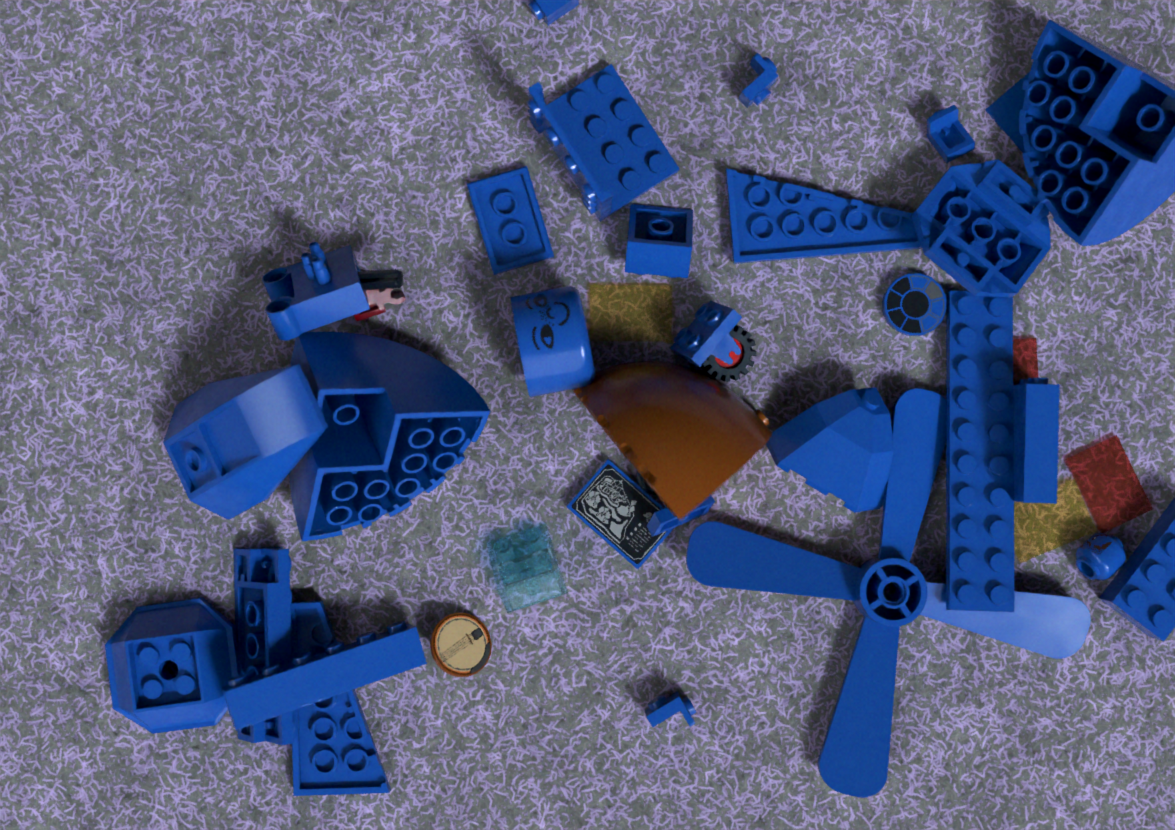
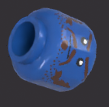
(1100, 556)

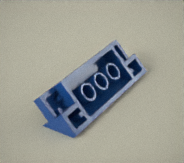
(264, 627)

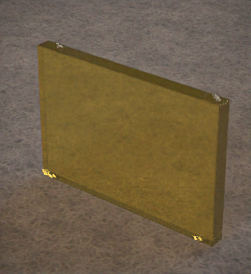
(630, 313)
(1049, 525)

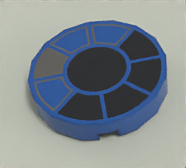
(914, 304)

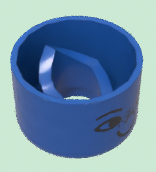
(553, 340)

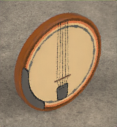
(460, 644)

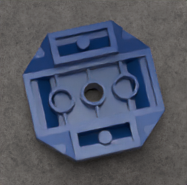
(1003, 212)
(200, 645)

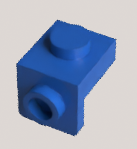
(759, 88)
(948, 134)
(663, 708)

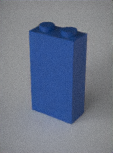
(1035, 440)

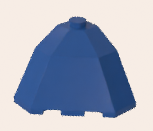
(840, 447)

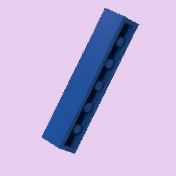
(323, 675)

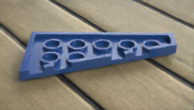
(331, 737)

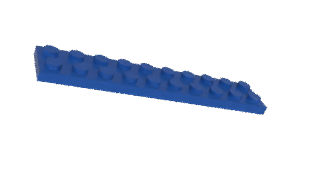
(979, 453)

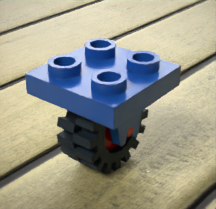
(716, 342)

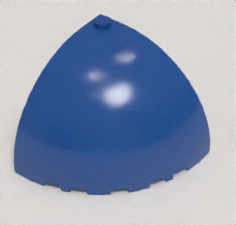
(1096, 135)
(390, 430)

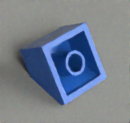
(659, 241)

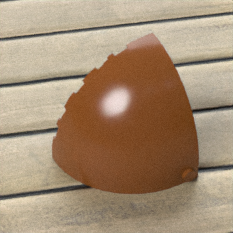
(675, 427)

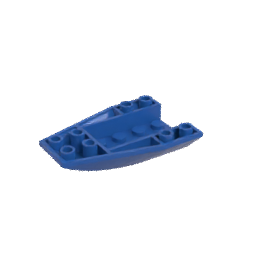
(242, 437)

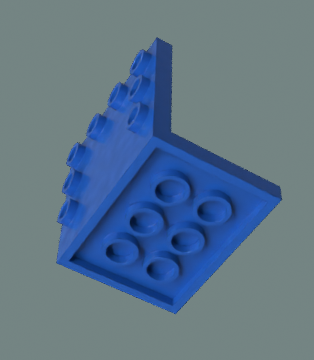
(602, 141)

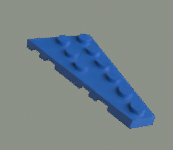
(799, 222)

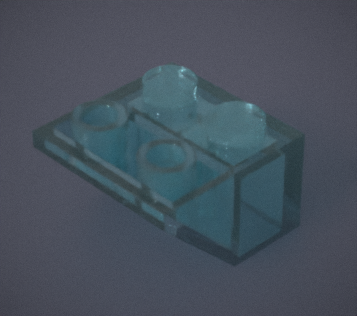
(526, 568)

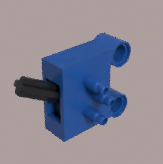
(321, 290)

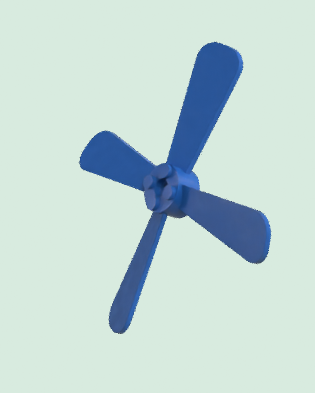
(859, 732)

